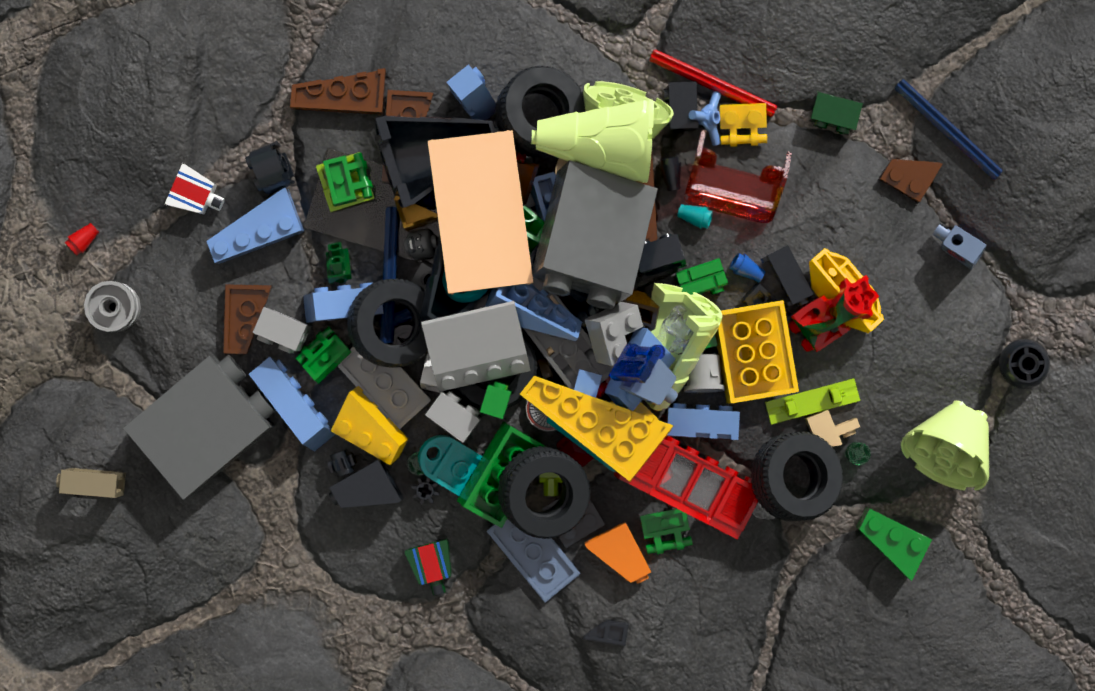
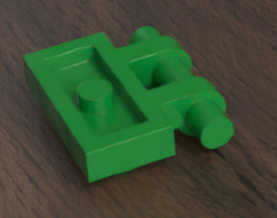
(340, 179)
(326, 358)
(665, 523)

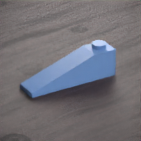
(537, 311)

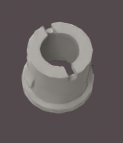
(705, 375)

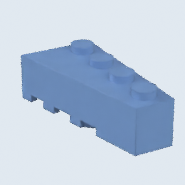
(262, 226)
(292, 404)

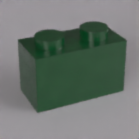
(835, 113)

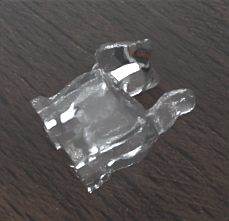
(675, 326)

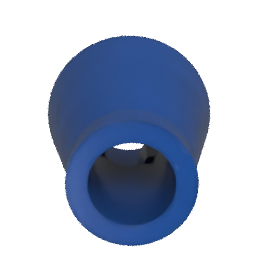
(746, 267)

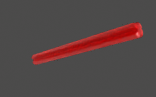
(709, 81)

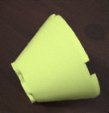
(614, 94)
(951, 447)

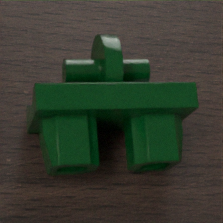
(338, 263)

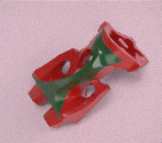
(851, 303)

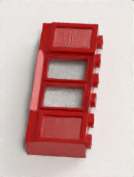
(697, 487)

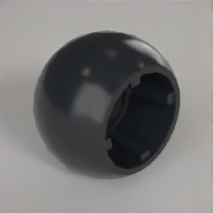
(1039, 360)

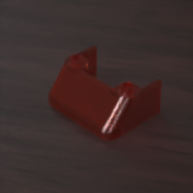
(733, 190)

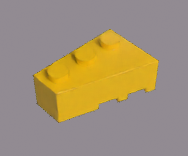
(368, 428)

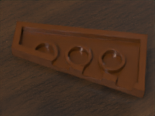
(407, 105)

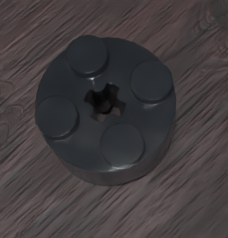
(270, 168)

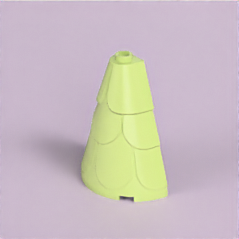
(603, 138)
(702, 318)

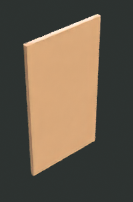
(480, 212)

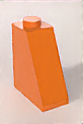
(620, 552)

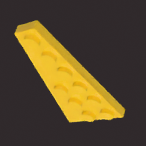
(610, 431)

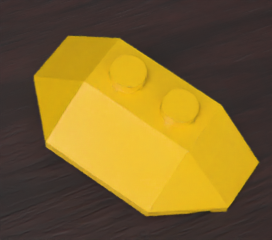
(826, 274)

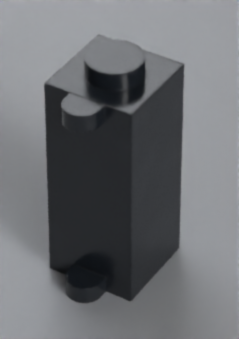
(789, 276)

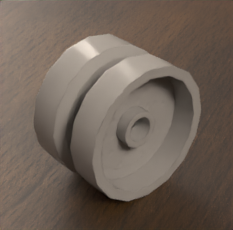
(98, 306)

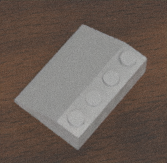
(476, 346)

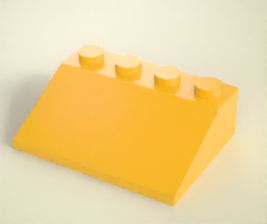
(756, 352)

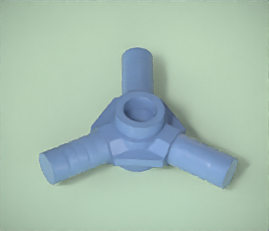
(709, 117)

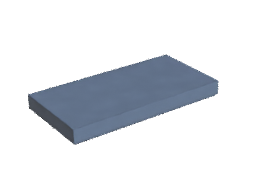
(536, 559)

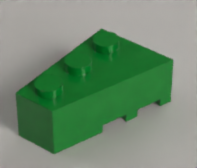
(895, 541)

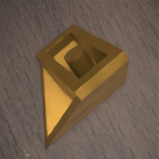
(415, 215)

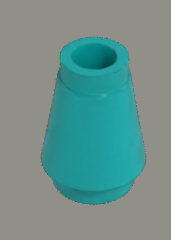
(696, 215)

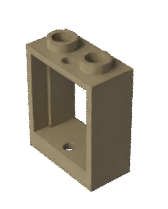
(91, 482)

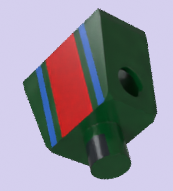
(431, 564)

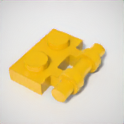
(743, 116)

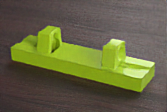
(812, 401)

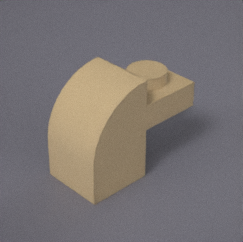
(823, 426)

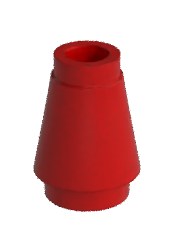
(81, 239)

